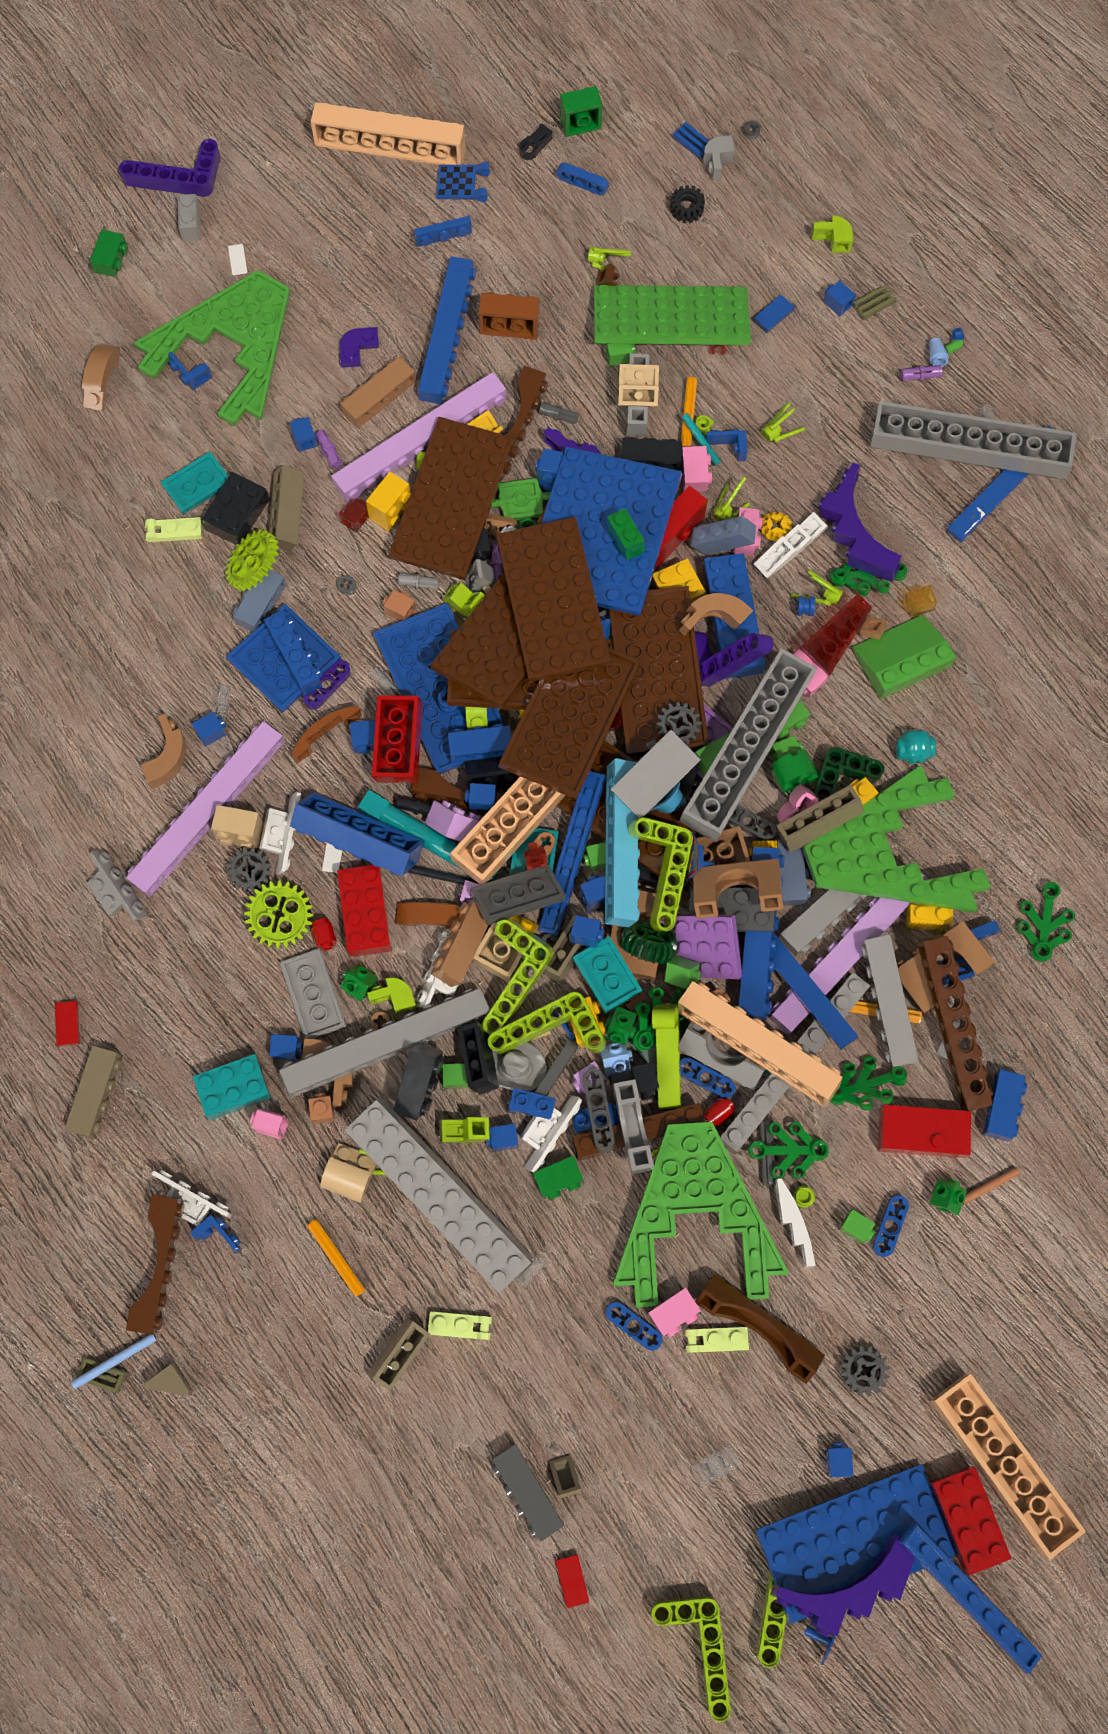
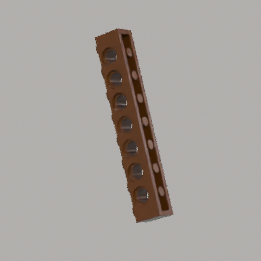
(962, 1078)

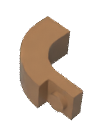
(96, 374)
(718, 605)
(172, 757)
(340, 1094)

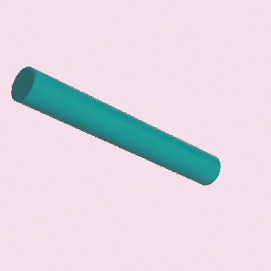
(700, 438)

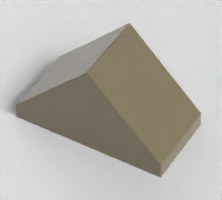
(169, 1381)
(565, 1476)

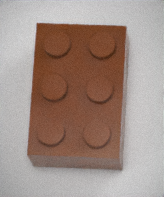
(509, 315)

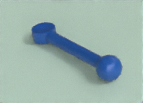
(571, 1034)

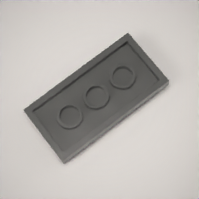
(517, 894)
(745, 906)

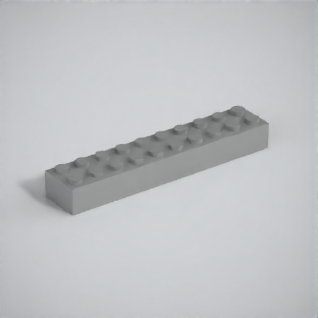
(973, 440)
(748, 745)
(439, 1194)

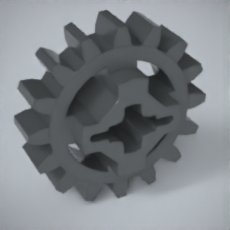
(671, 721)
(240, 871)
(859, 1361)

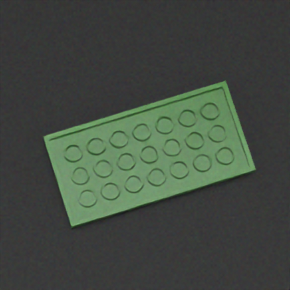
(671, 315)

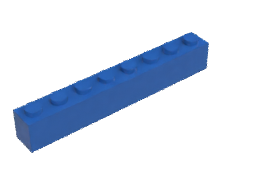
(446, 330)
(758, 956)

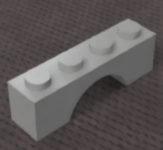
(637, 415)
(700, 1045)
(632, 1126)

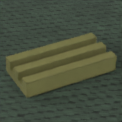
(885, 294)
(119, 1381)

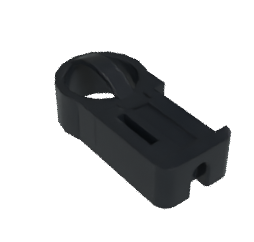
(538, 140)

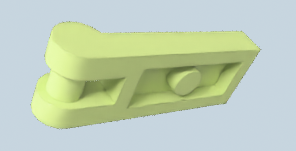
(173, 529)
(458, 1325)
(717, 1339)

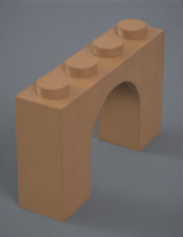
(713, 880)
(964, 943)
(639, 968)

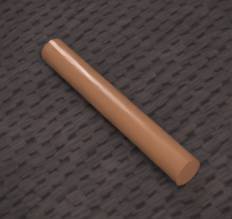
(992, 1184)

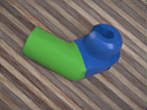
(956, 341)

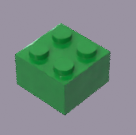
(581, 111)

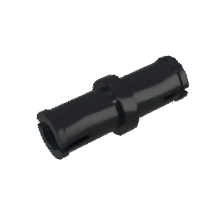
(412, 805)

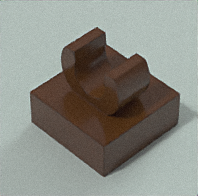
(607, 275)

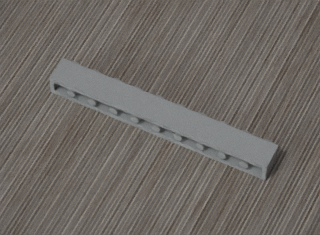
(383, 1043)
(774, 1087)

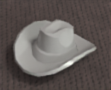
(520, 1067)

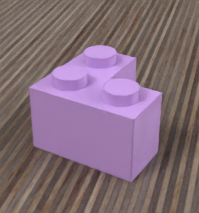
(451, 820)

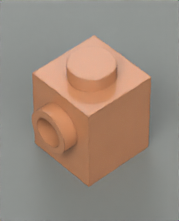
(399, 605)
(321, 1109)

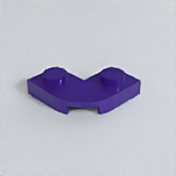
(354, 341)

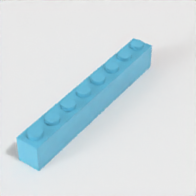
(621, 854)

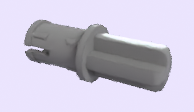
(418, 581)

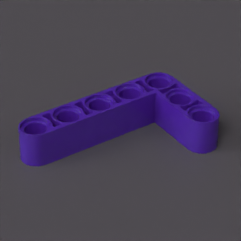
(176, 179)
(731, 658)

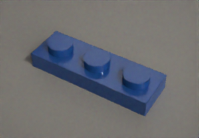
(443, 231)

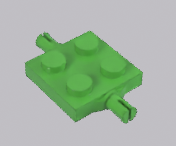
(521, 499)

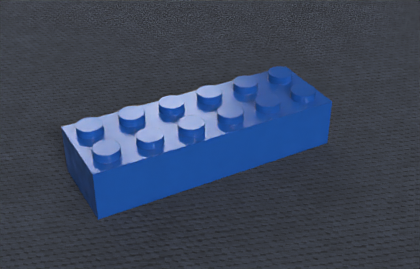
(730, 576)
(357, 834)

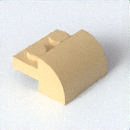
(638, 385)
(348, 1173)

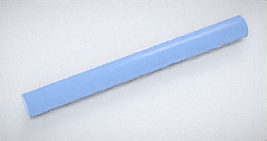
(111, 1362)

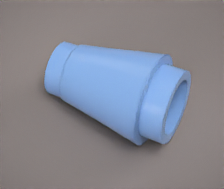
(938, 353)

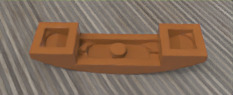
(322, 726)
(426, 914)

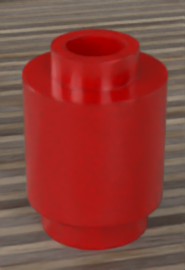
(323, 934)
(719, 1111)

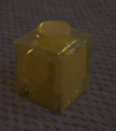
(919, 601)

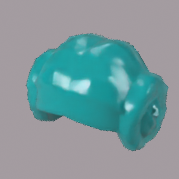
(915, 746)

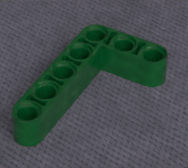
(843, 768)

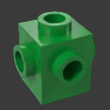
(358, 982)
(621, 1026)
(948, 1196)

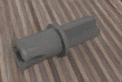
(558, 413)

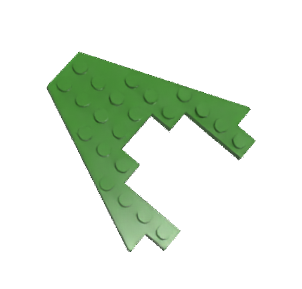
(245, 313)
(861, 861)
(695, 1177)

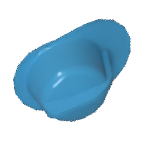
(671, 801)

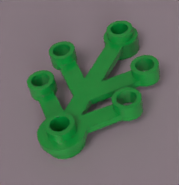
(844, 576)
(1045, 925)
(648, 1031)
(866, 1086)
(791, 1149)

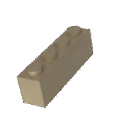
(286, 507)
(820, 818)
(93, 1092)

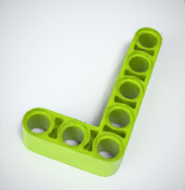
(668, 867)
(520, 977)
(666, 1022)
(550, 1023)
(768, 1618)
(707, 1645)

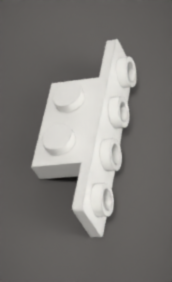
(278, 833)
(432, 983)
(543, 1133)
(195, 1205)

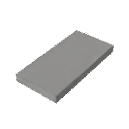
(655, 774)
(313, 994)

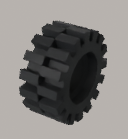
(687, 195)

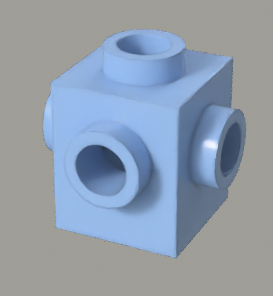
(616, 1059)

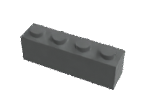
(528, 1493)

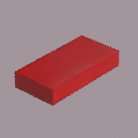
(67, 1023)
(572, 1581)

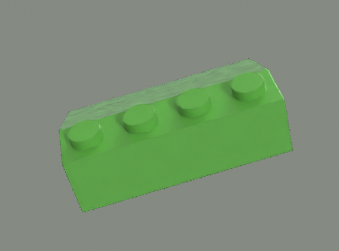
(904, 656)

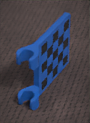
(460, 180)

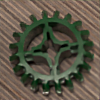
(648, 943)

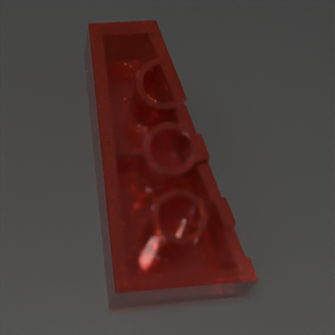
(833, 638)

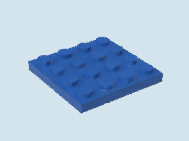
(265, 668)

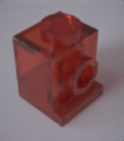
(354, 515)

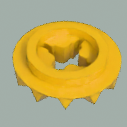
(776, 533)

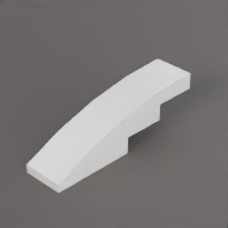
(790, 546)
(790, 1215)

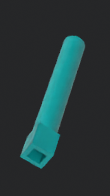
(435, 842)

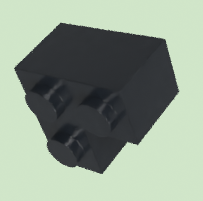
(645, 1079)

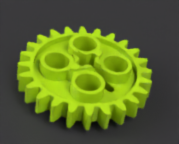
(252, 560)
(297, 920)

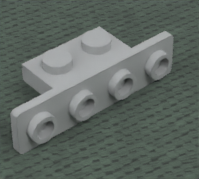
(112, 888)

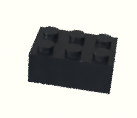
(235, 509)
(419, 1081)

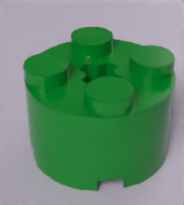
(794, 770)

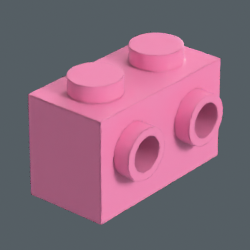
(695, 468)
(753, 516)
(674, 1312)

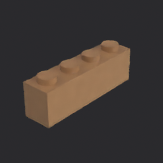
(378, 392)
(460, 945)

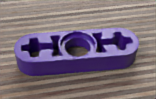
(341, 677)

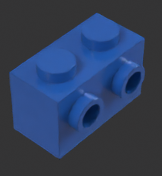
(548, 468)
(593, 894)

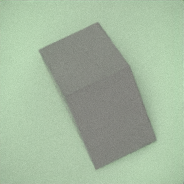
(480, 576)

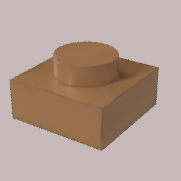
(873, 627)

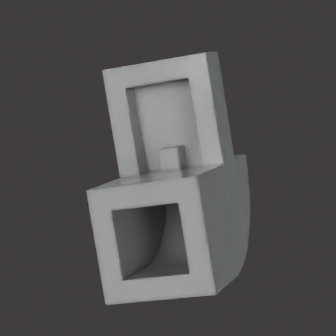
(717, 152)

